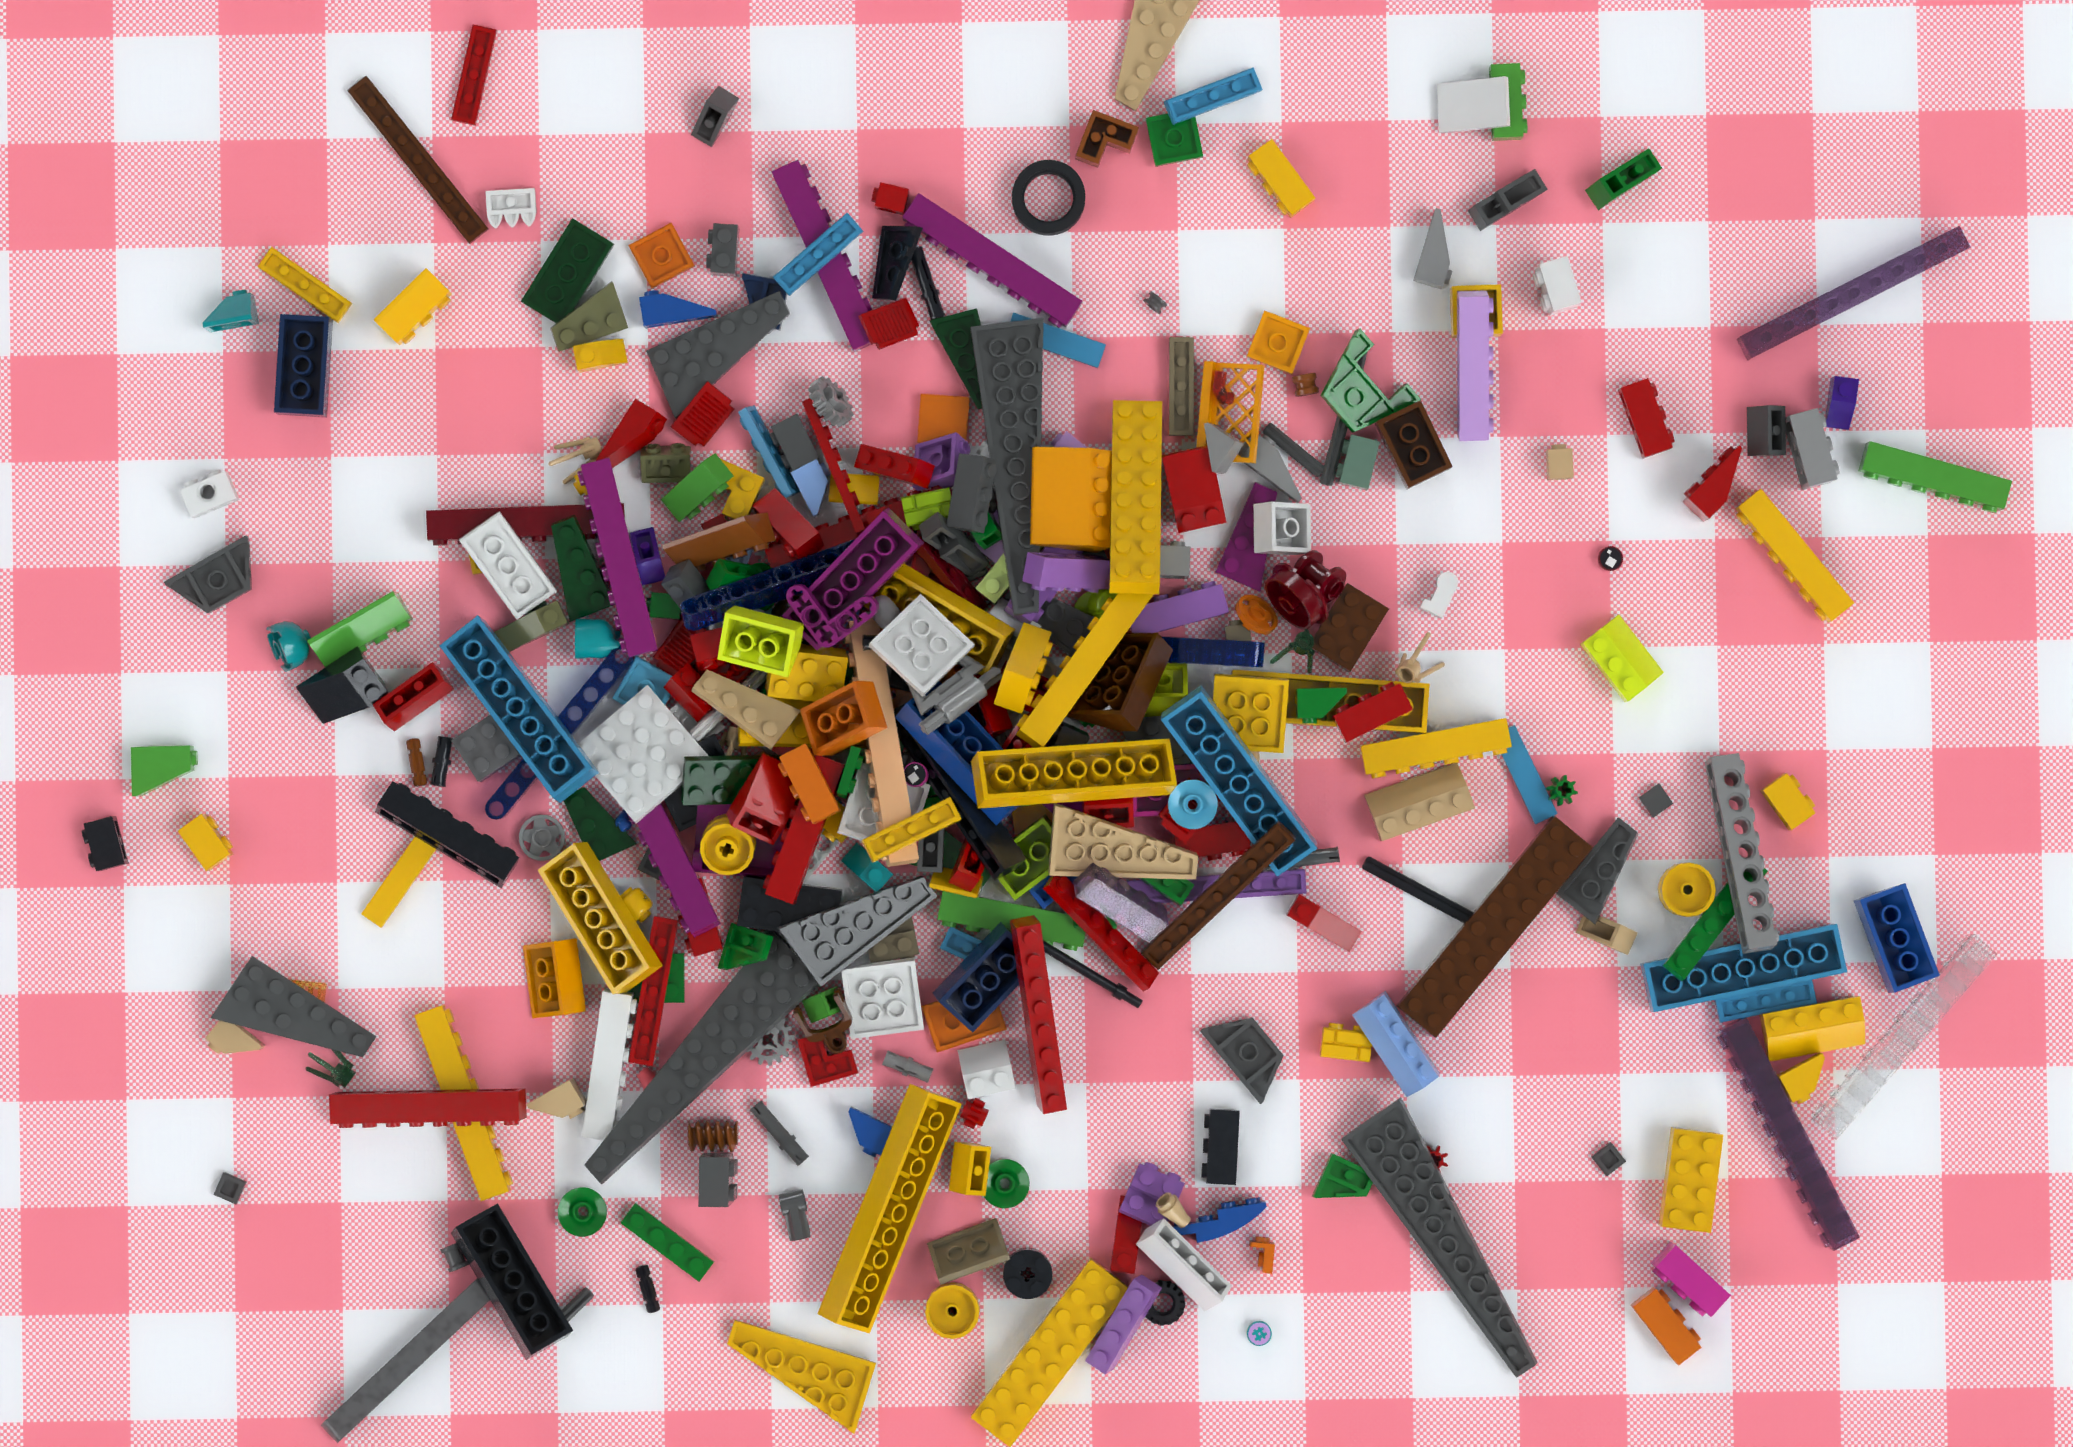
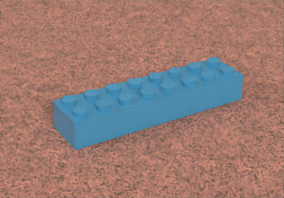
(519, 709)
(1235, 774)
(1729, 972)

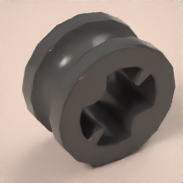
(1155, 302)

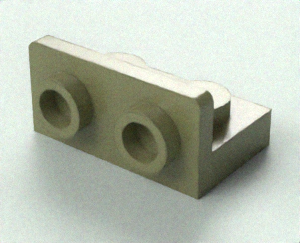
(665, 463)

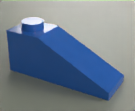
(668, 310)

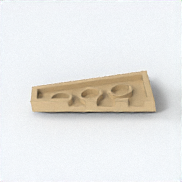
(749, 709)

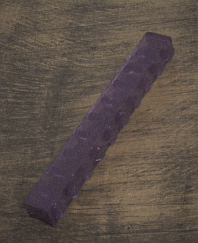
(1853, 293)
(1788, 1133)

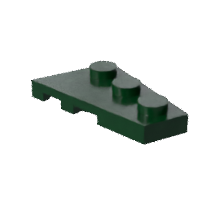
(596, 825)

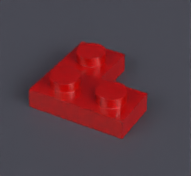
(822, 1067)

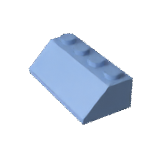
(1396, 1044)

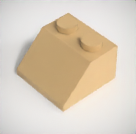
(561, 1101)

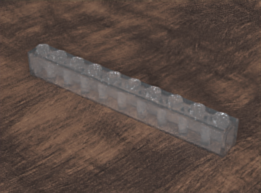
(1903, 1036)

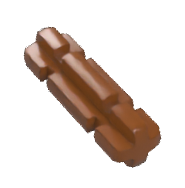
(416, 762)

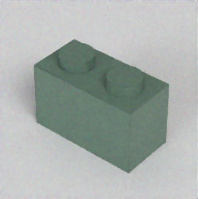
(1358, 462)

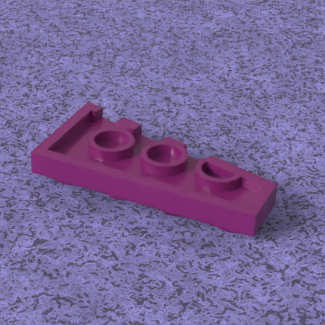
(1239, 559)

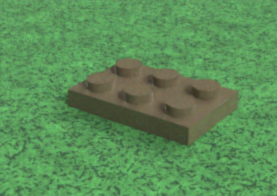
(968, 1251)

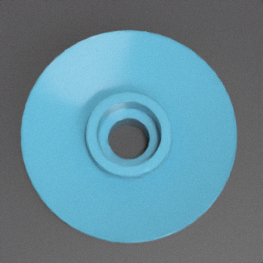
(1206, 804)

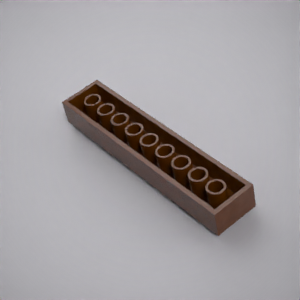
(1494, 926)

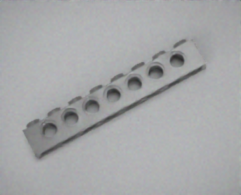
(1750, 938)

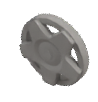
(542, 837)

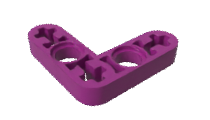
(834, 624)

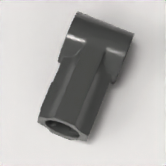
(794, 1209)

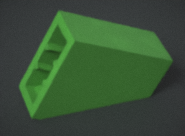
(159, 765)

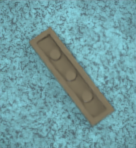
(1181, 386)

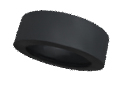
(1057, 168)

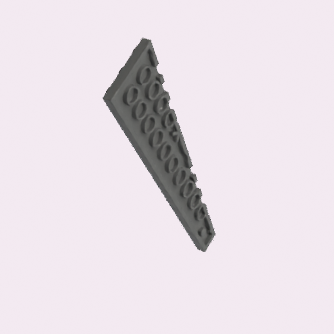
(1010, 391)
(733, 1024)
(1411, 1183)

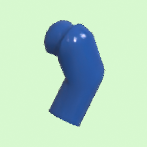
(622, 821)

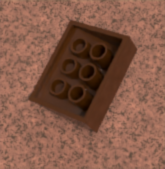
(1124, 683)

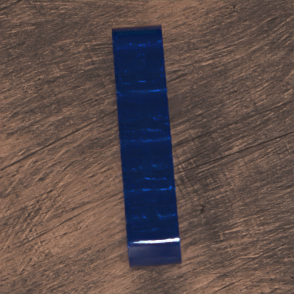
(1216, 652)

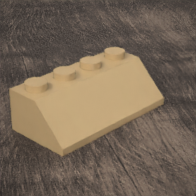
(1419, 801)

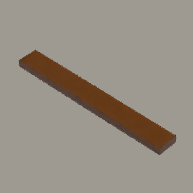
(418, 159)
(1218, 895)

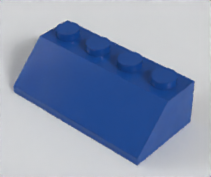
(1896, 938)

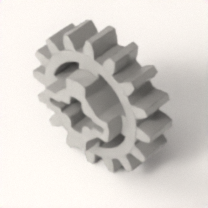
(830, 401)
(780, 1049)

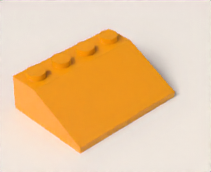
(1071, 498)

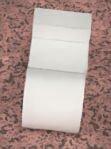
(1445, 588)

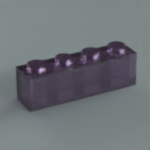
(1121, 902)

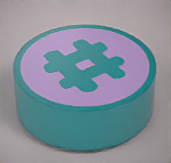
(1259, 1333)

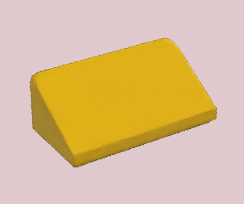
(865, 487)
(940, 882)

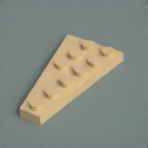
(1150, 38)
(1085, 840)

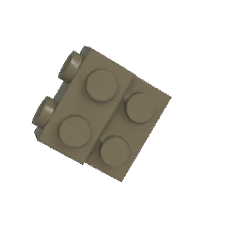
(898, 944)

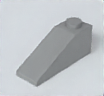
(1434, 259)
(1272, 467)

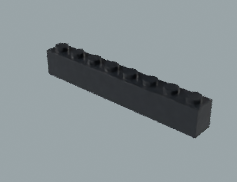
(989, 841)

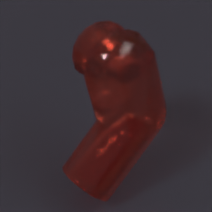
(1219, 390)

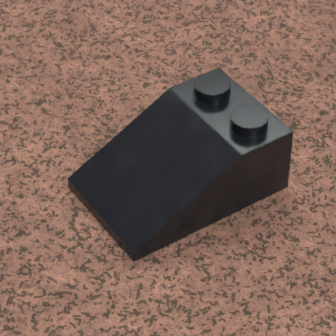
(343, 687)

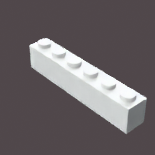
(608, 1064)

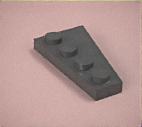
(1064, 622)
(1596, 875)

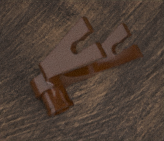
(829, 1033)

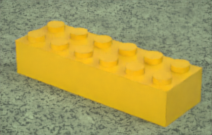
(980, 627)
(600, 918)

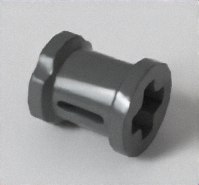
(454, 1257)

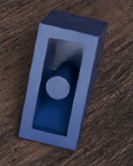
(869, 1131)

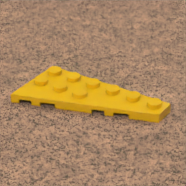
(818, 1374)

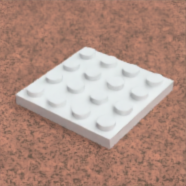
(640, 753)

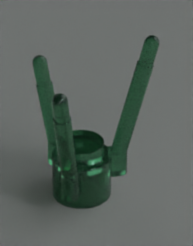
(1301, 645)
(341, 1073)

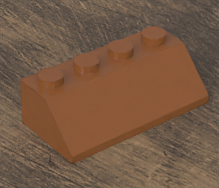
(723, 541)

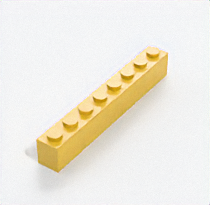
(1080, 668)
(453, 1074)

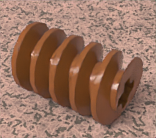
(713, 1136)

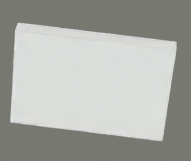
(1473, 105)

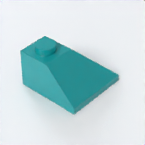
(233, 313)

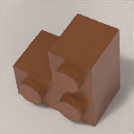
(1102, 132)

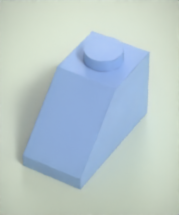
(812, 484)

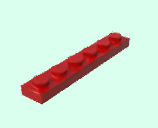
(840, 476)
(1102, 933)
(653, 993)

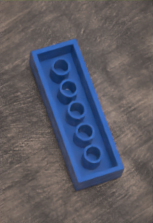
(954, 748)

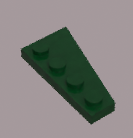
(956, 339)
(579, 571)

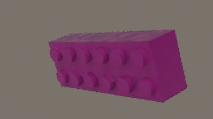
(860, 570)

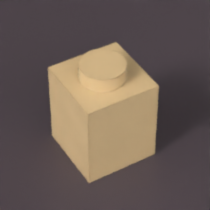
(1559, 462)

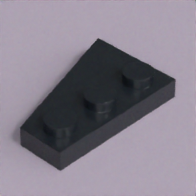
(893, 259)

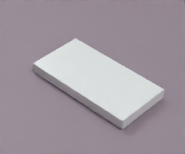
(508, 565)

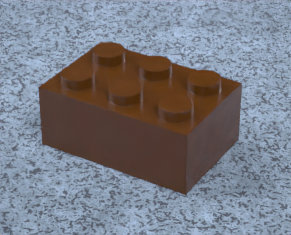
(1413, 445)
(1348, 627)

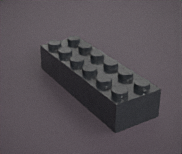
(511, 1281)

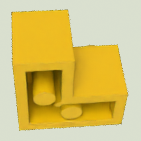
(744, 491)

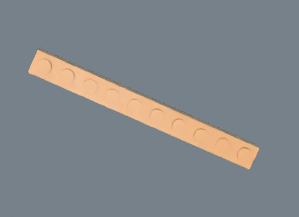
(883, 748)

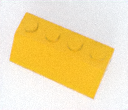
(1813, 1028)

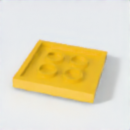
(1254, 709)

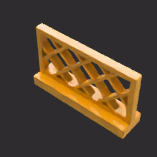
(1210, 407)

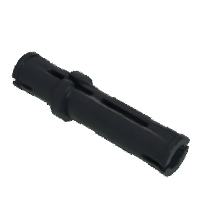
(926, 283)

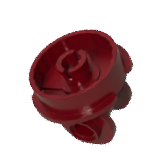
(1305, 590)

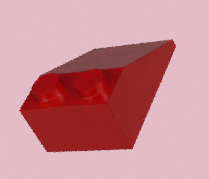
(1193, 489)

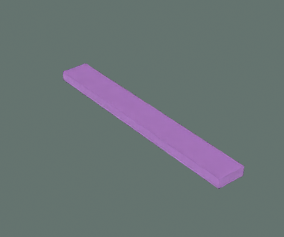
(1263, 885)

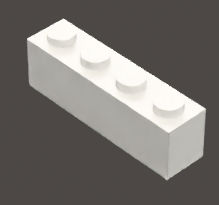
(1184, 1265)

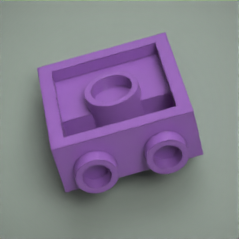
(944, 454)
(1146, 1189)

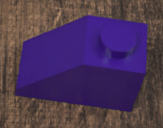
(1841, 402)
(647, 556)

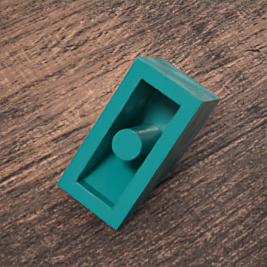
(873, 874)

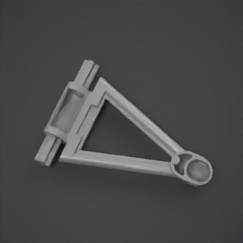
(956, 693)

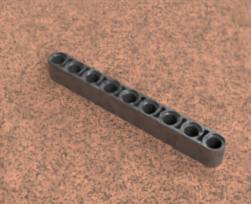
(406, 1361)

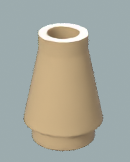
(1172, 1209)

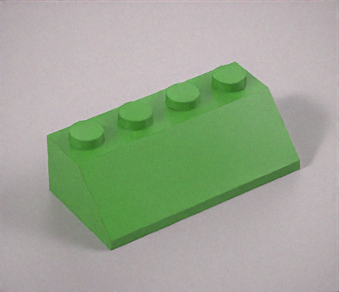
(362, 628)

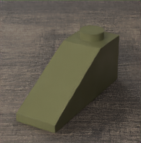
(533, 626)

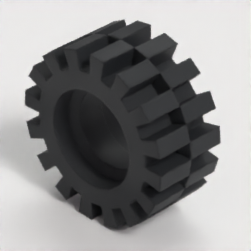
(1176, 1310)

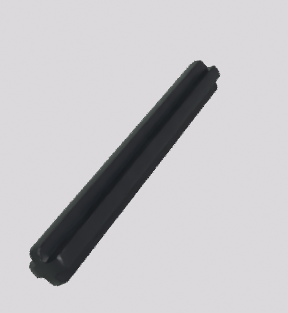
(1416, 889)

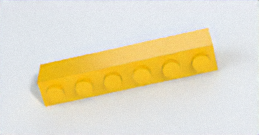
(1794, 555)
(1436, 746)

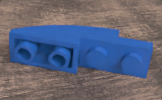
(1229, 1219)

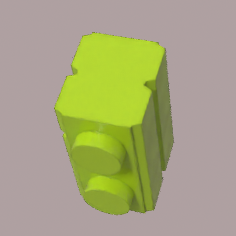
(922, 506)

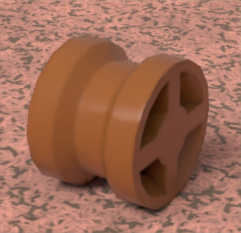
(1305, 384)

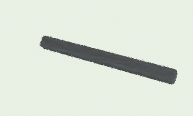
(1336, 445)

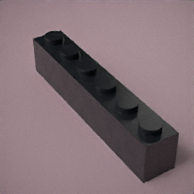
(447, 834)

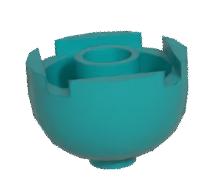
(289, 644)

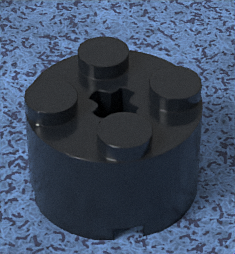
(1036, 1284)

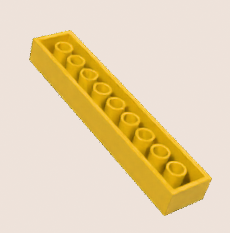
(889, 1209)

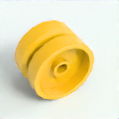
(722, 857)
(1672, 884)
(957, 1296)

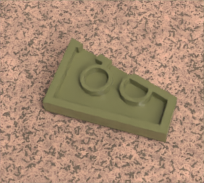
(591, 320)

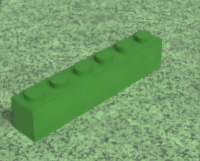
(1935, 476)
(988, 913)

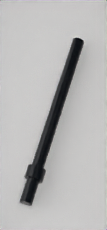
(1117, 990)

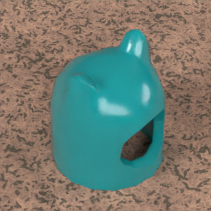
(594, 638)

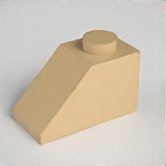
(1608, 934)
(232, 1039)

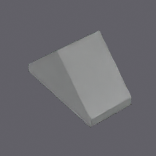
(1221, 447)

